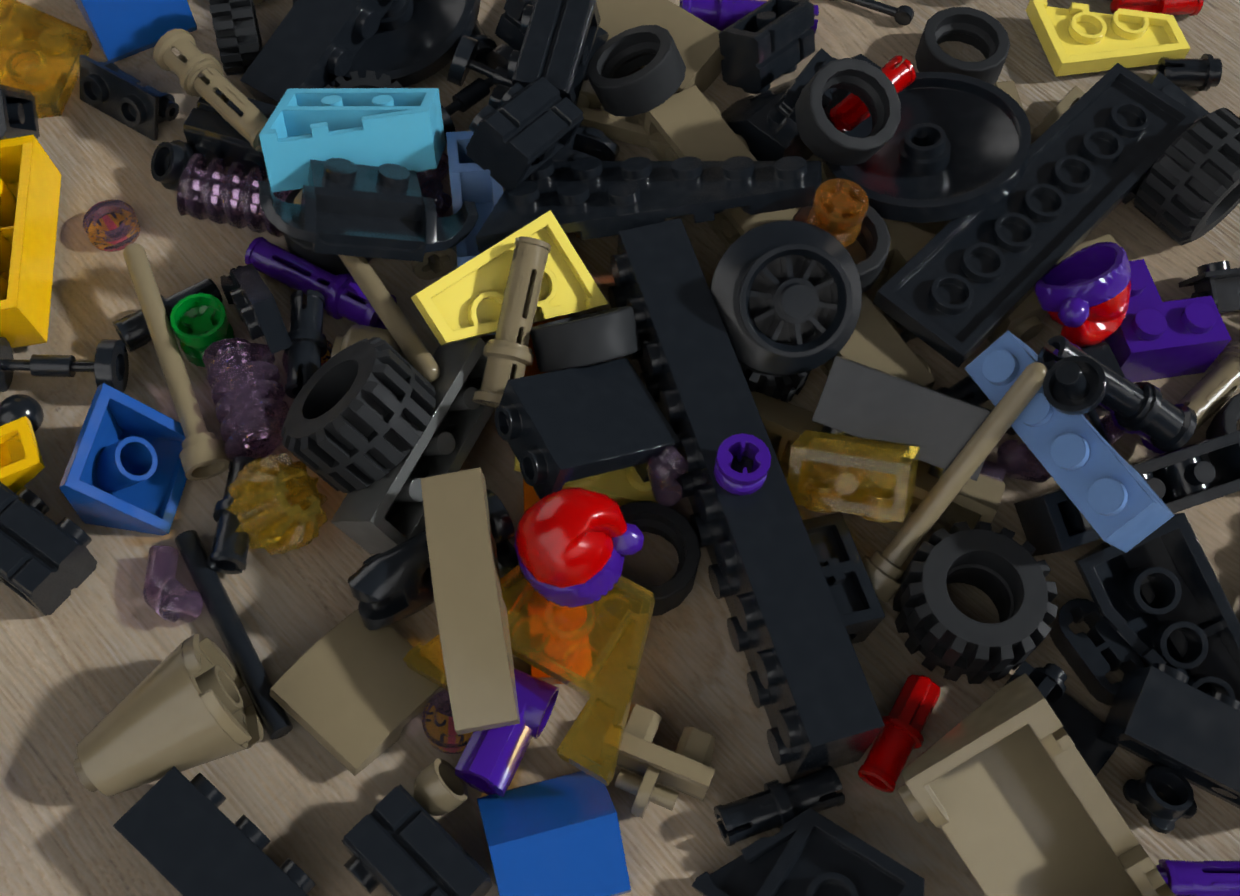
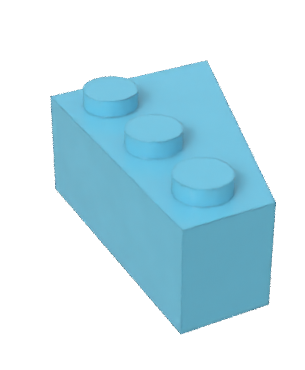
(352, 125)

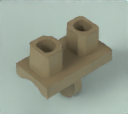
(682, 770)

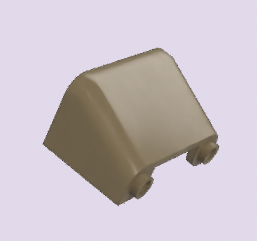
(1026, 805)

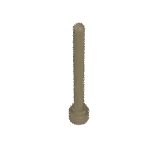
(390, 314)
(202, 453)
(885, 567)

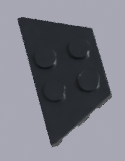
(811, 860)

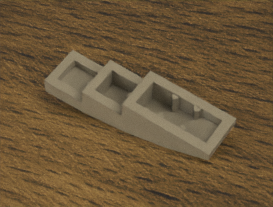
(469, 602)

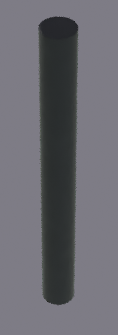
(233, 634)

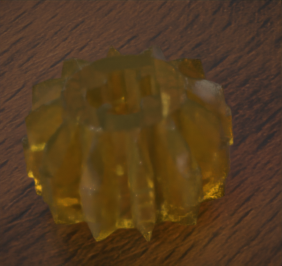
(277, 504)

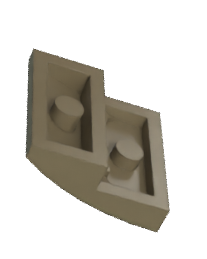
(354, 691)

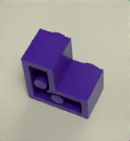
(1166, 336)

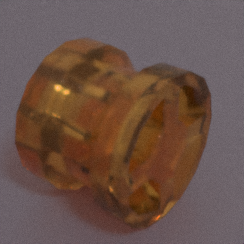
(835, 200)

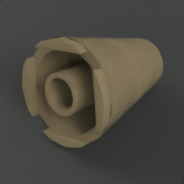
(174, 717)

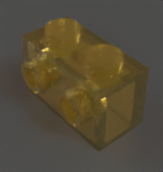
(853, 475)

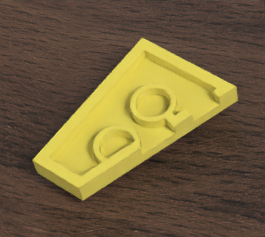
(1095, 42)
(471, 297)

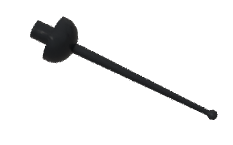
(1076, 388)

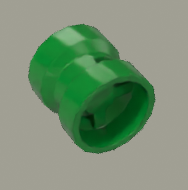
(198, 323)

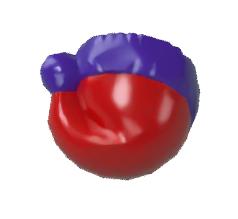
(1088, 293)
(574, 546)

